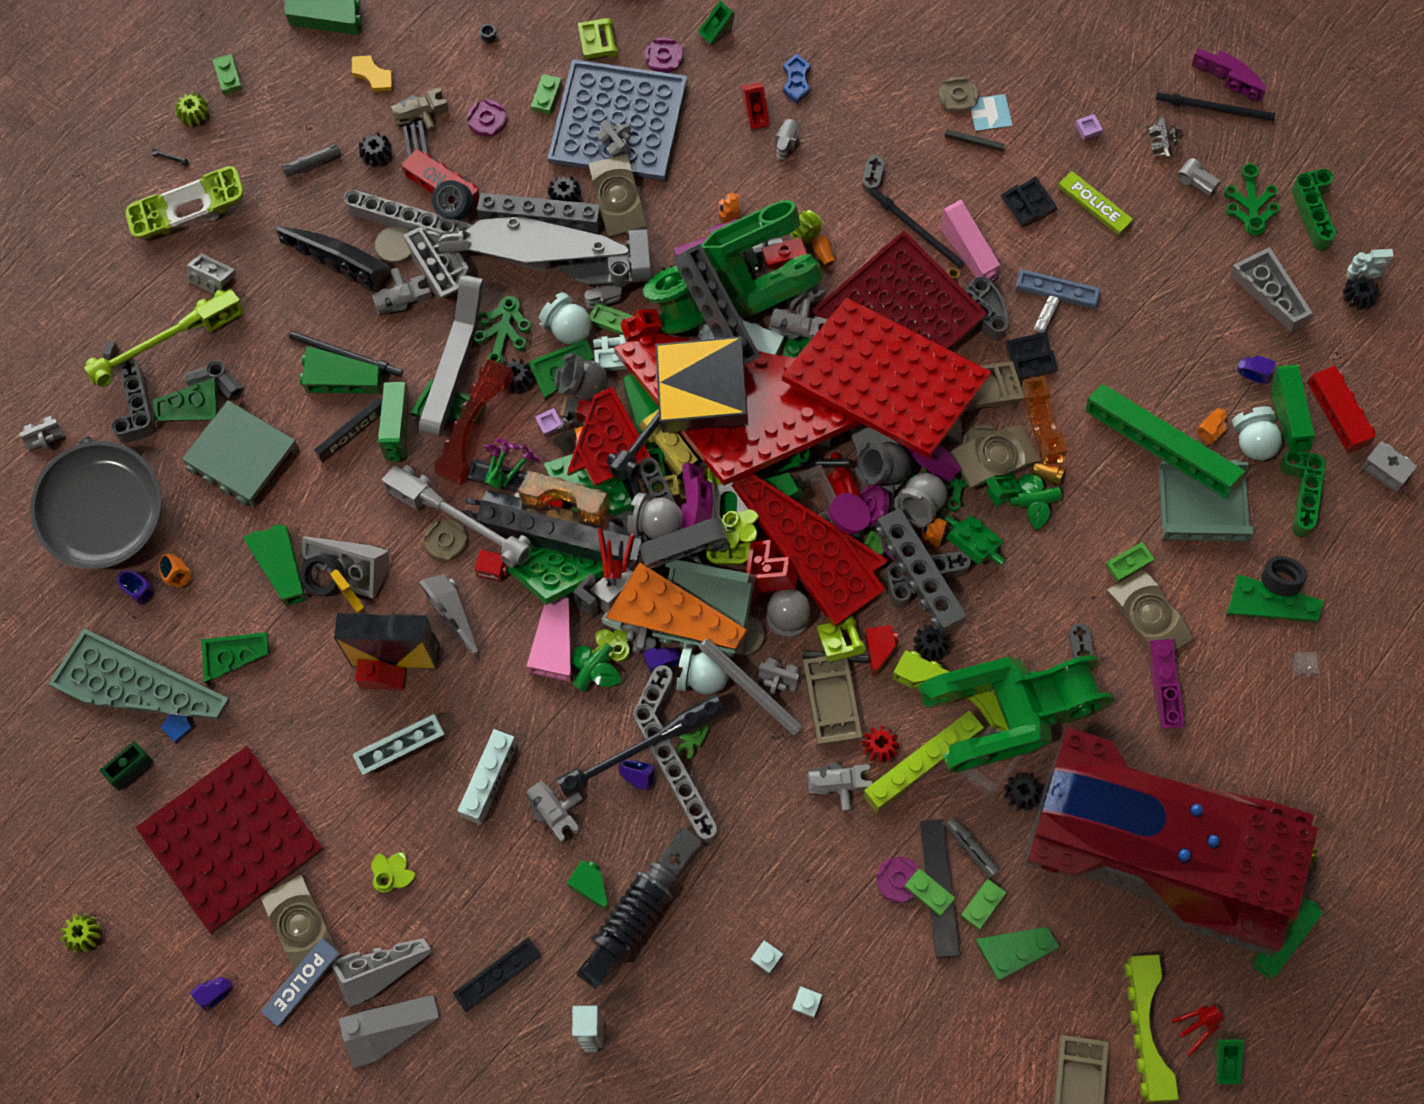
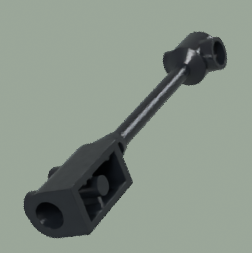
(624, 463)
(684, 723)

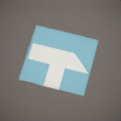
(991, 113)

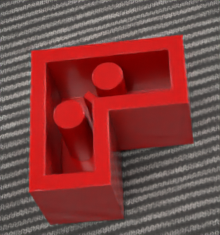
(770, 570)

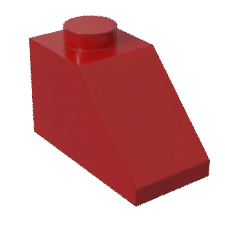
(755, 105)
(880, 646)
(379, 675)

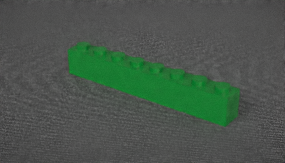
(1165, 441)

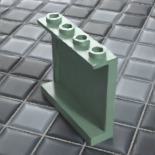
(238, 453)
(1198, 513)
(717, 587)

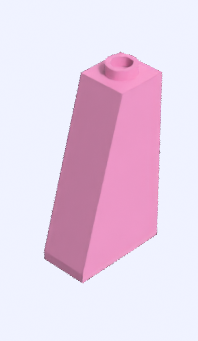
(968, 241)
(552, 642)

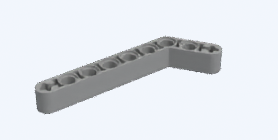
(453, 357)
(672, 762)

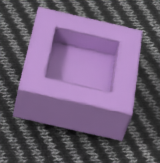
(1088, 127)
(548, 422)

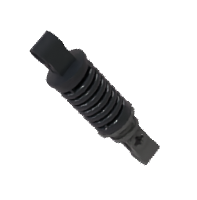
(638, 904)

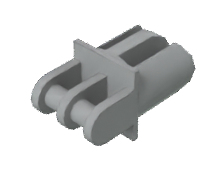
(786, 138)
(603, 295)
(796, 301)

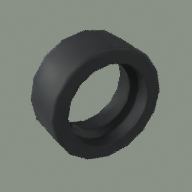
(1288, 566)
(306, 574)

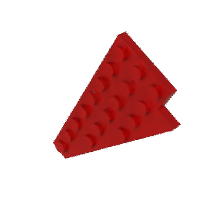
(828, 561)

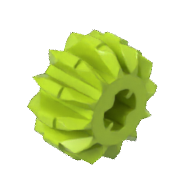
(191, 109)
(809, 227)
(72, 936)

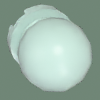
(566, 320)
(1258, 434)
(700, 673)

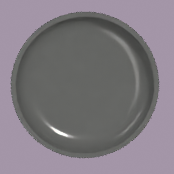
(96, 505)

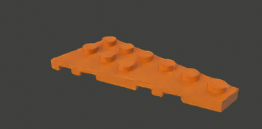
(662, 606)

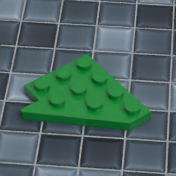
(615, 489)
(554, 573)

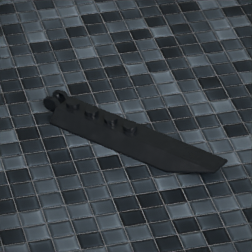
(550, 527)

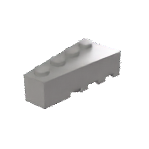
(1272, 287)

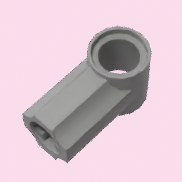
(1194, 174)

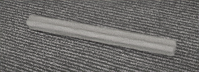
(750, 686)

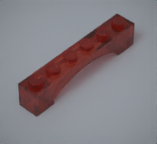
(492, 379)

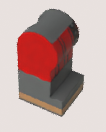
(574, 408)

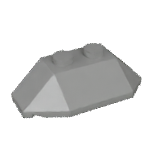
(440, 269)

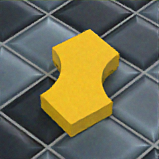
(365, 69)
(347, 591)

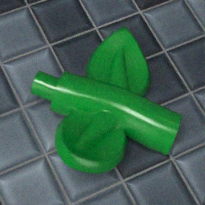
(1035, 499)
(594, 667)

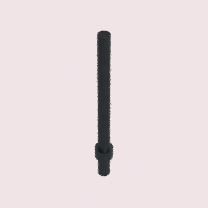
(1176, 99)
(888, 204)
(383, 366)

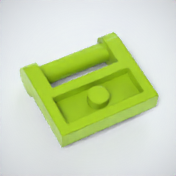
(591, 38)
(834, 643)

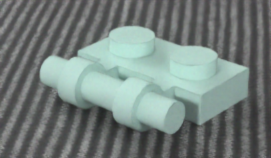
(1370, 264)
(606, 356)

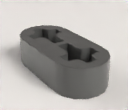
(868, 173)
(1085, 642)

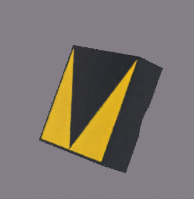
(701, 384)
(387, 638)

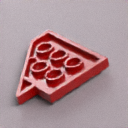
(604, 432)

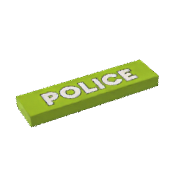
(1095, 203)

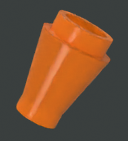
(822, 247)

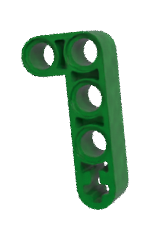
(1321, 231)
(1304, 493)

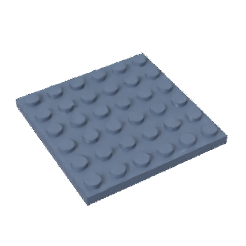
(622, 95)

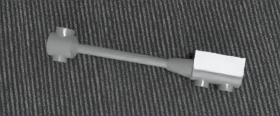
(417, 491)

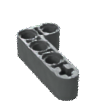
(134, 398)
(685, 542)
(901, 584)

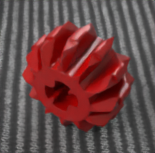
(889, 742)

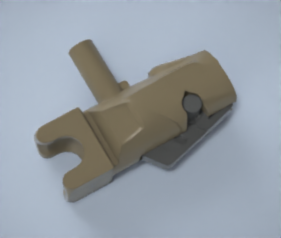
(421, 107)

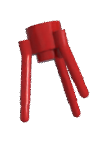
(611, 567)
(1208, 1018)

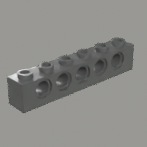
(563, 213)
(713, 299)
(898, 523)

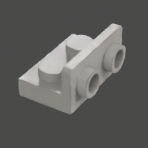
(209, 273)

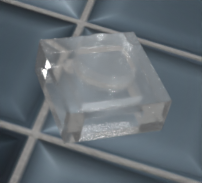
(1305, 663)

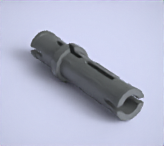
(311, 160)
(971, 846)

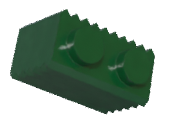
(126, 765)

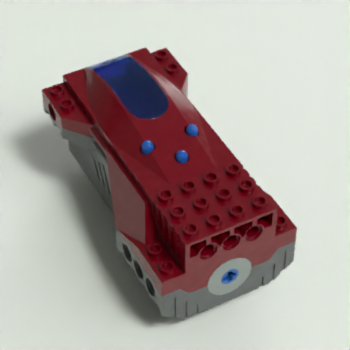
(1201, 853)

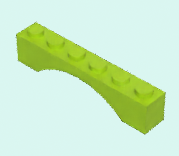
(914, 670)
(906, 773)
(1158, 1080)

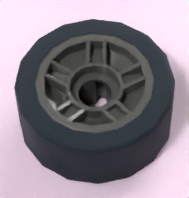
(443, 204)

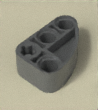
(993, 304)

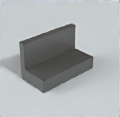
(584, 599)

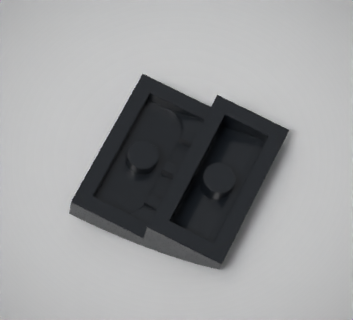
(1029, 202)
(1031, 355)

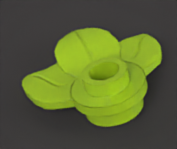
(742, 528)
(616, 640)
(392, 869)

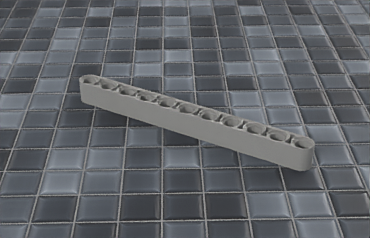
(420, 218)

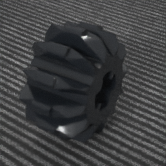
(375, 149)
(564, 189)
(1361, 292)
(523, 378)
(935, 649)
(1013, 792)

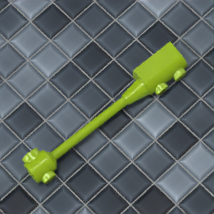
(210, 314)

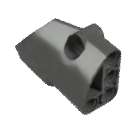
(613, 269)

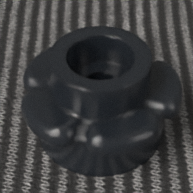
(488, 29)

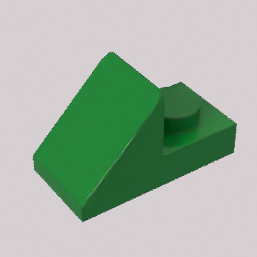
(718, 20)
(1002, 488)
(1228, 1061)

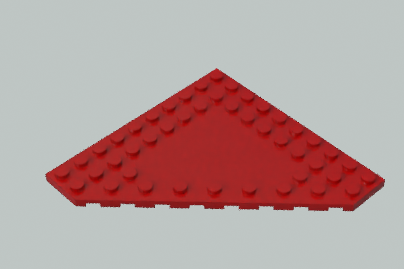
(778, 415)

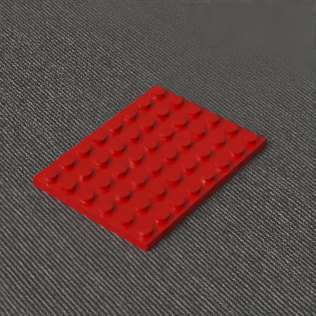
(886, 377)

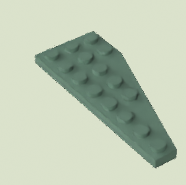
(118, 678)

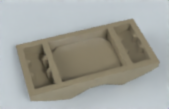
(617, 195)
(1000, 389)
(995, 455)
(1149, 611)
(832, 700)
(296, 919)
(1080, 1071)

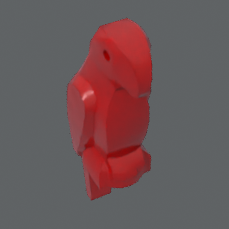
(842, 480)

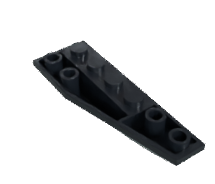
(338, 256)

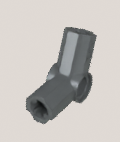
(225, 380)

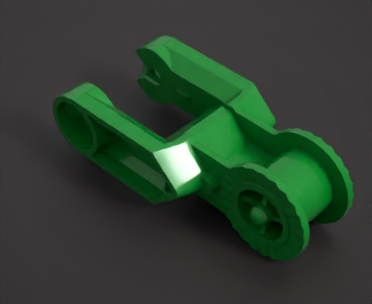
(724, 252)
(1027, 700)

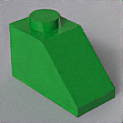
(589, 884)

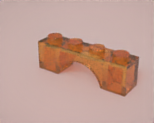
(1047, 437)
(541, 489)

